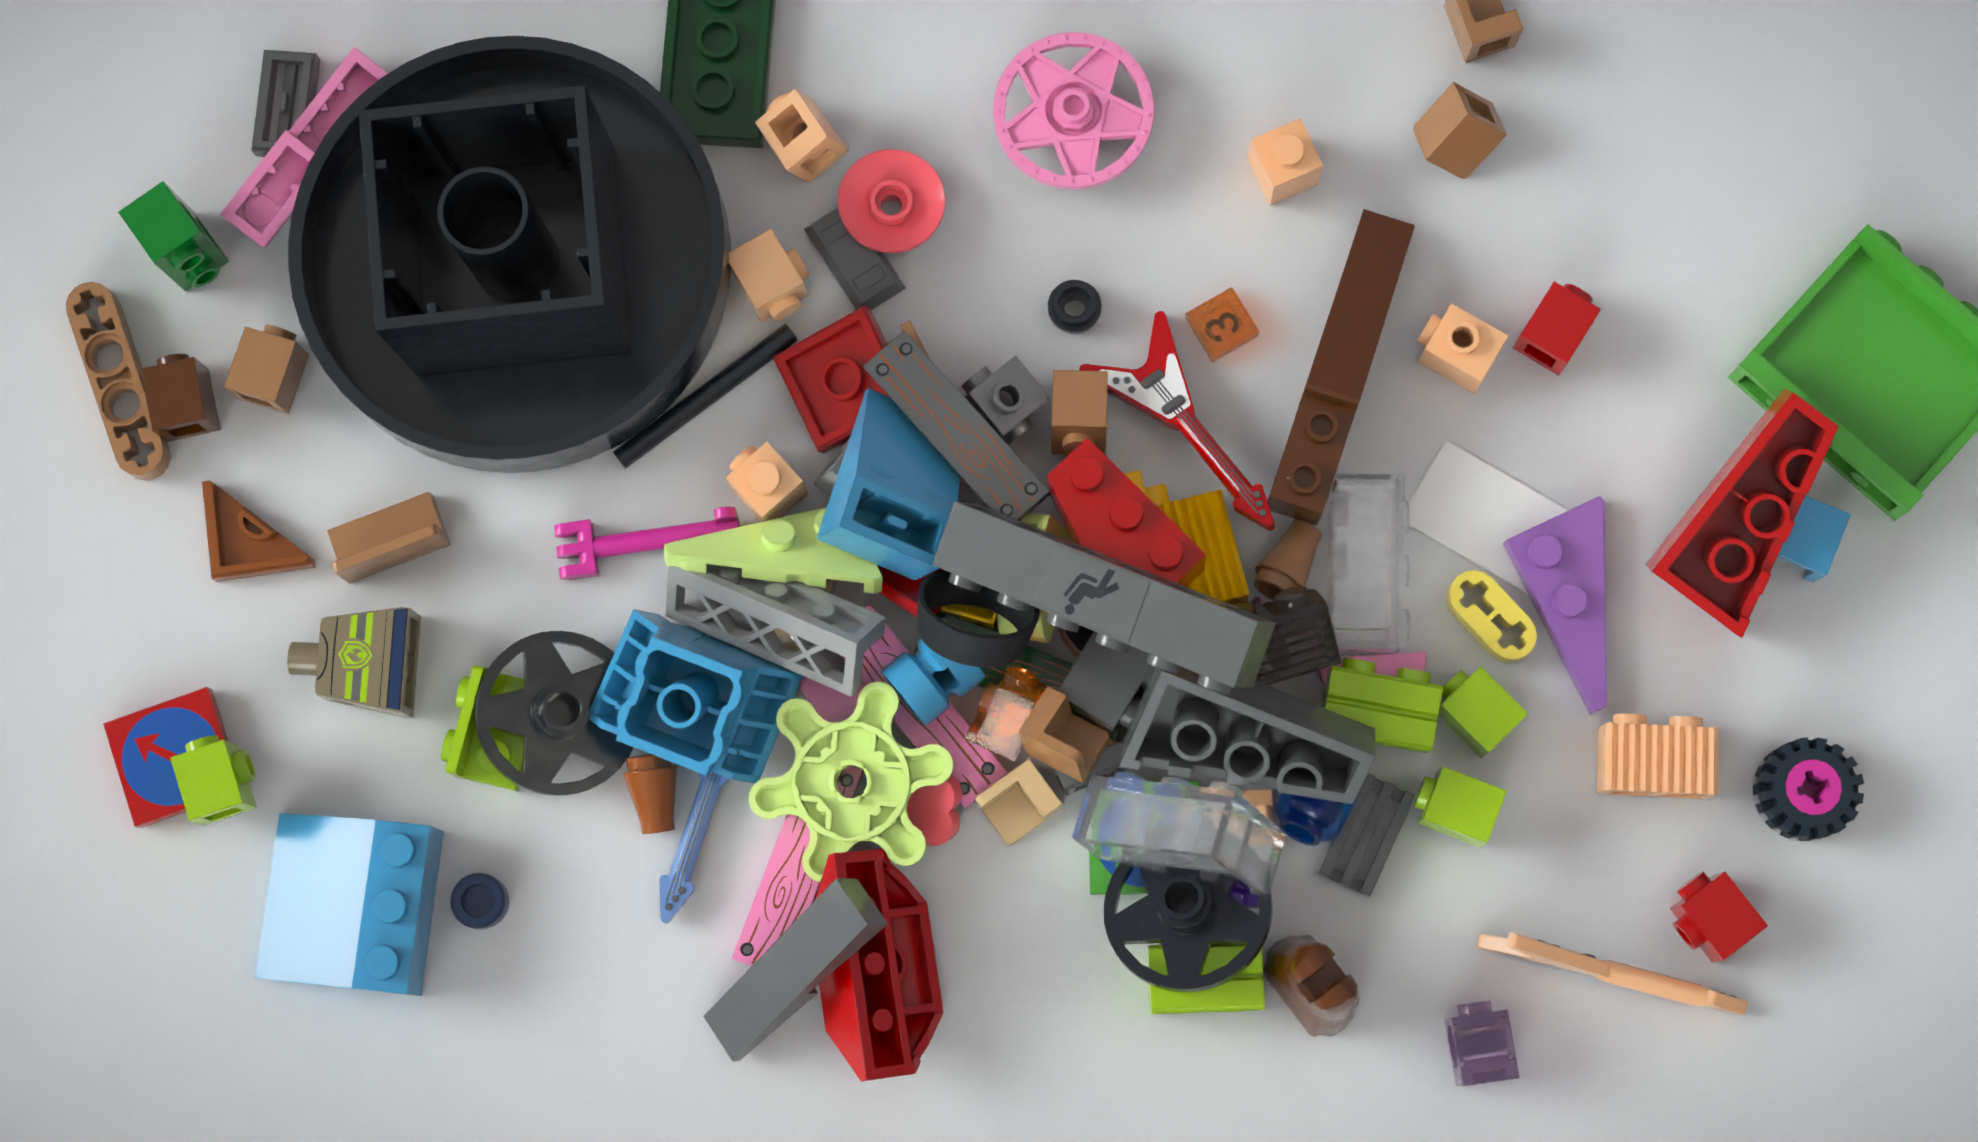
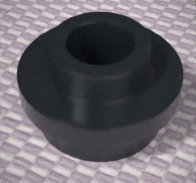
(1078, 291)

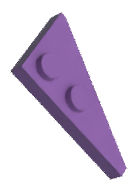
(1566, 581)

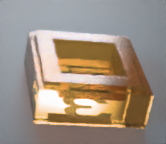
(1222, 324)

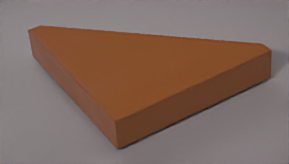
(243, 543)

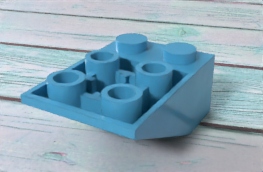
(890, 492)

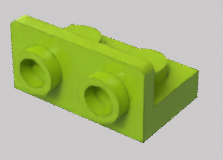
(462, 746)

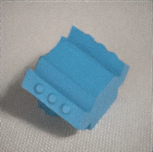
(692, 698)

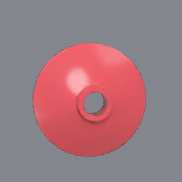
(891, 177)

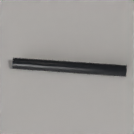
(705, 396)

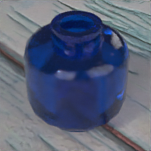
(1311, 819)

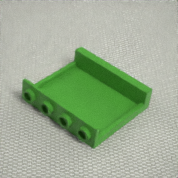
(1881, 359)

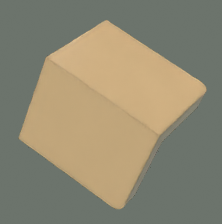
(1018, 802)

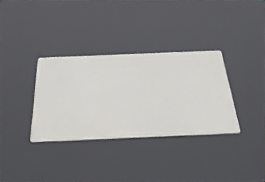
(1477, 509)

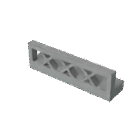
(806, 612)

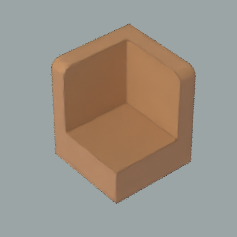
(1482, 27)
(1459, 131)
(1062, 738)

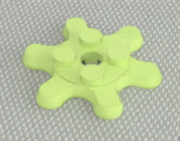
(824, 752)

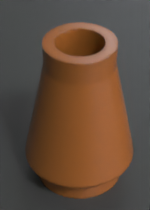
(652, 790)

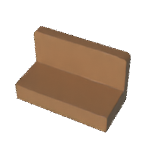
(388, 538)

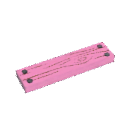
(972, 764)
(785, 885)

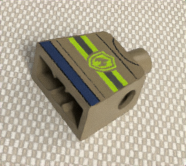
(364, 660)

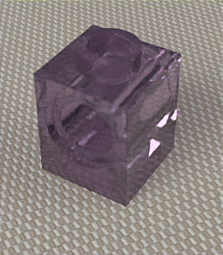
(1481, 1045)

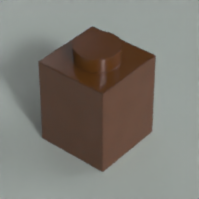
(180, 397)

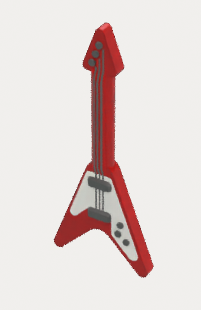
(1163, 394)

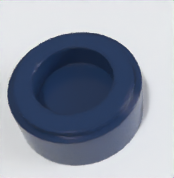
(479, 901)

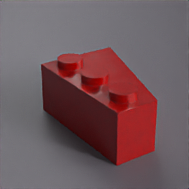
(1117, 519)

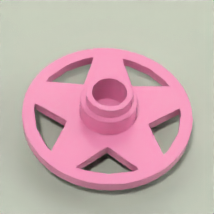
(1073, 110)

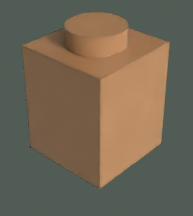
(267, 368)
(1078, 410)

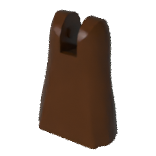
(1312, 984)

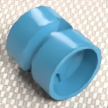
(928, 693)

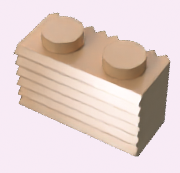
(1657, 759)

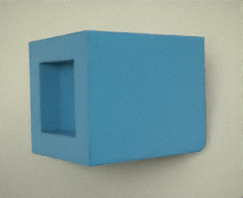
(1815, 538)

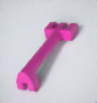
(590, 547)

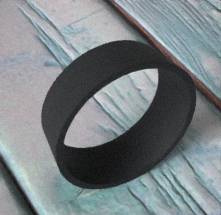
(965, 646)

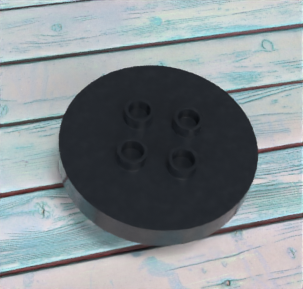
(510, 254)

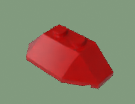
(888, 993)

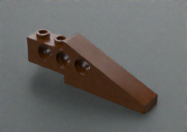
(1340, 368)

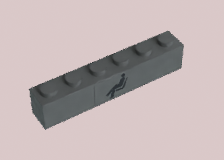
(1104, 595)

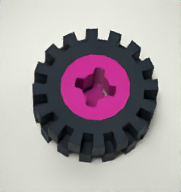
(1789, 797)

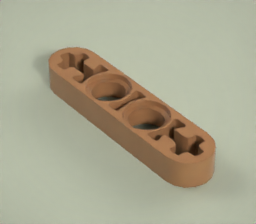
(111, 383)

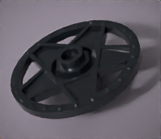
(549, 715)
(1185, 919)

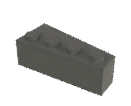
(1248, 738)

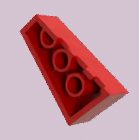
(1738, 524)

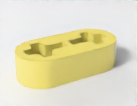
(1501, 608)

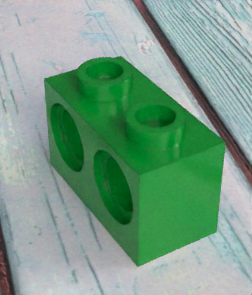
(174, 237)

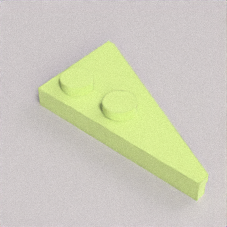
(777, 552)

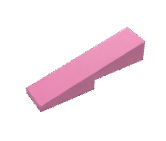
(271, 190)

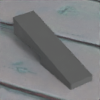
(794, 965)

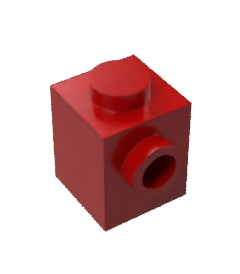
(1715, 916)

